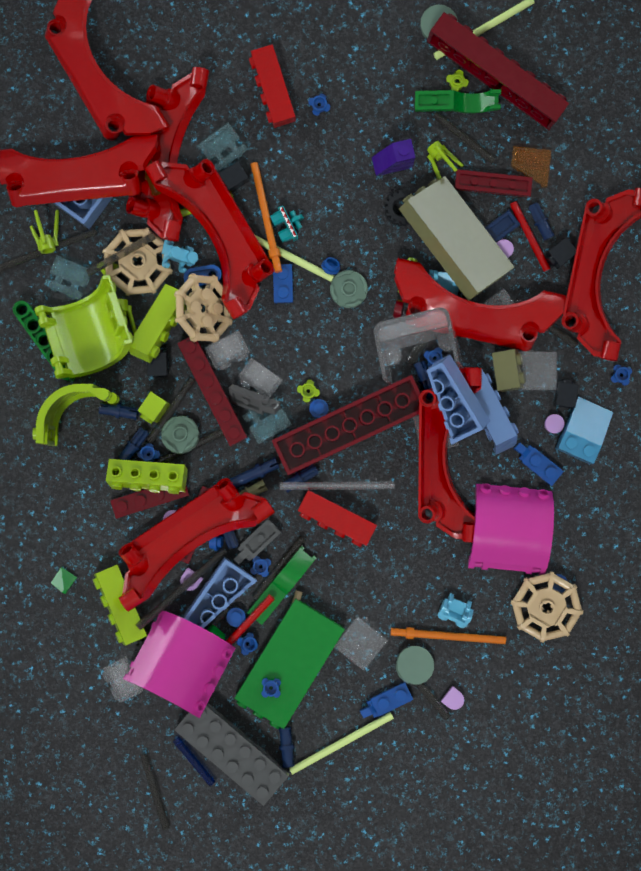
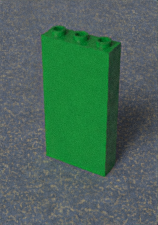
(293, 657)

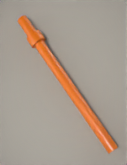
(274, 252)
(410, 633)

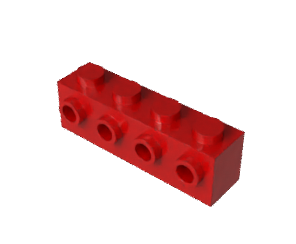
(273, 86)
(336, 517)

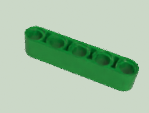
(36, 335)

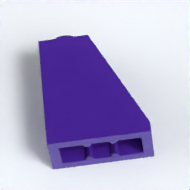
(394, 158)

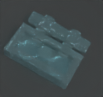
(218, 143)
(70, 272)
(268, 426)

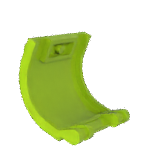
(87, 333)
(54, 406)

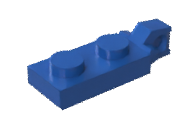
(539, 463)
(387, 701)

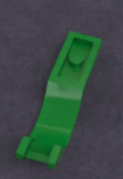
(455, 101)
(284, 582)

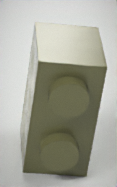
(508, 370)

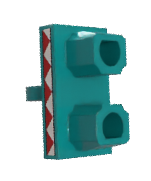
(280, 217)

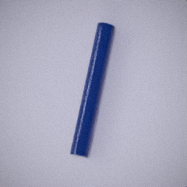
(194, 761)

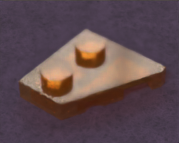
(532, 163)

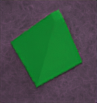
(63, 580)

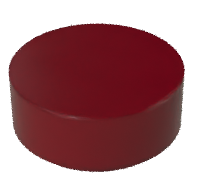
(398, 310)

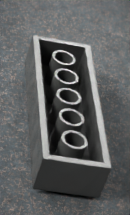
(233, 753)

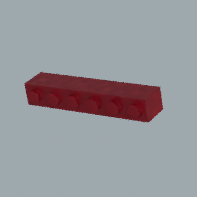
(213, 391)

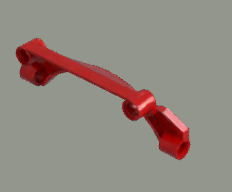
(102, 98)
(178, 108)
(79, 178)
(211, 203)
(595, 241)
(487, 323)
(435, 483)
(169, 541)

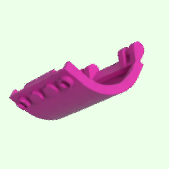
(512, 529)
(180, 662)

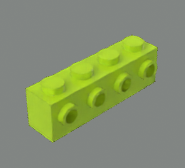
(155, 326)
(146, 475)
(111, 586)

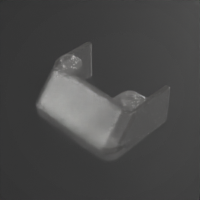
(413, 330)

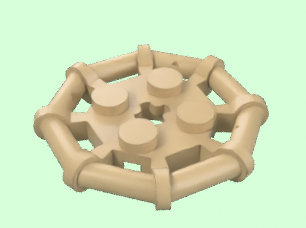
(138, 272)
(200, 319)
(557, 603)

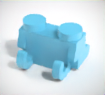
(179, 255)
(444, 280)
(456, 611)

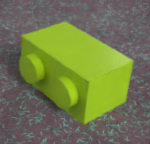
(153, 408)

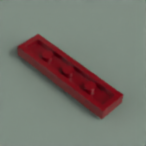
(493, 183)
(143, 500)

